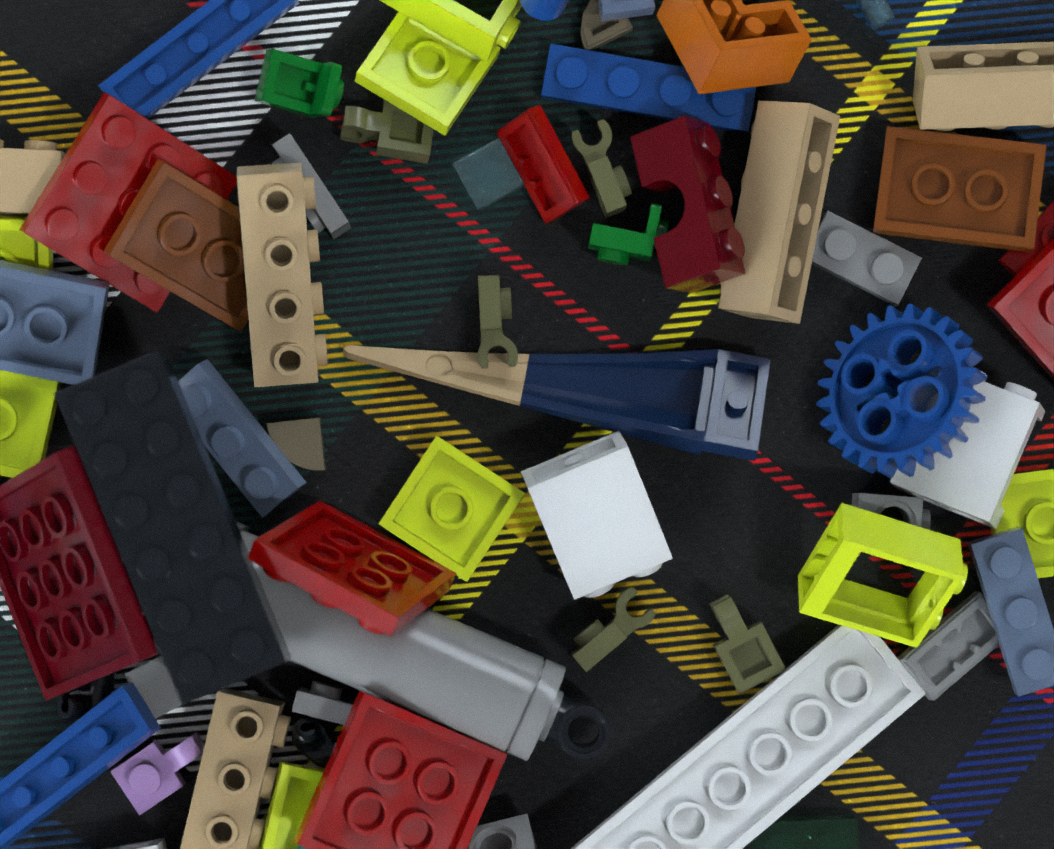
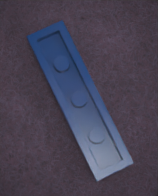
(191, 51)
(640, 89)
(73, 761)

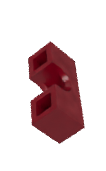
(705, 242)

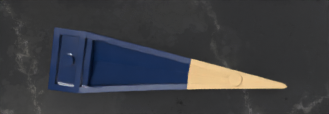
(665, 398)

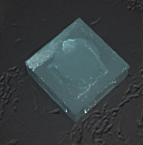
(488, 174)

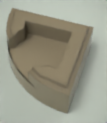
(598, 33)
(300, 442)

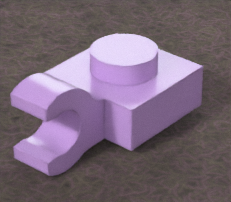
(154, 772)

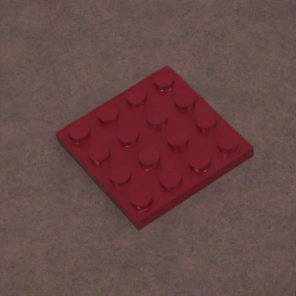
(67, 578)

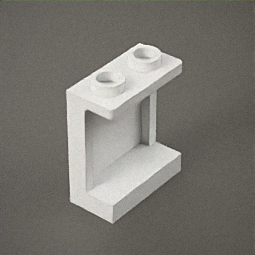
(982, 467)
(597, 516)

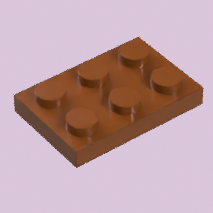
(959, 189)
(186, 243)

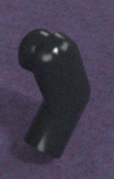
(83, 699)
(313, 740)

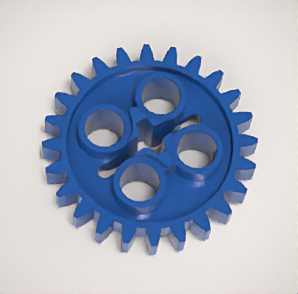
(901, 391)

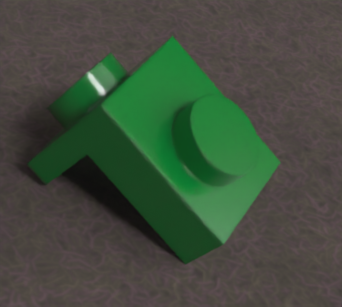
(299, 84)
(619, 245)

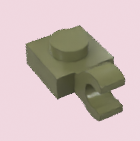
(395, 131)
(608, 182)
(494, 306)
(599, 640)
(745, 651)

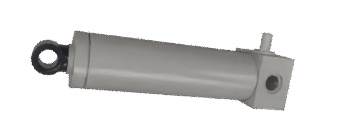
(436, 672)

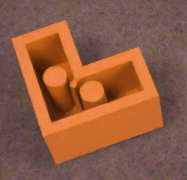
(735, 43)

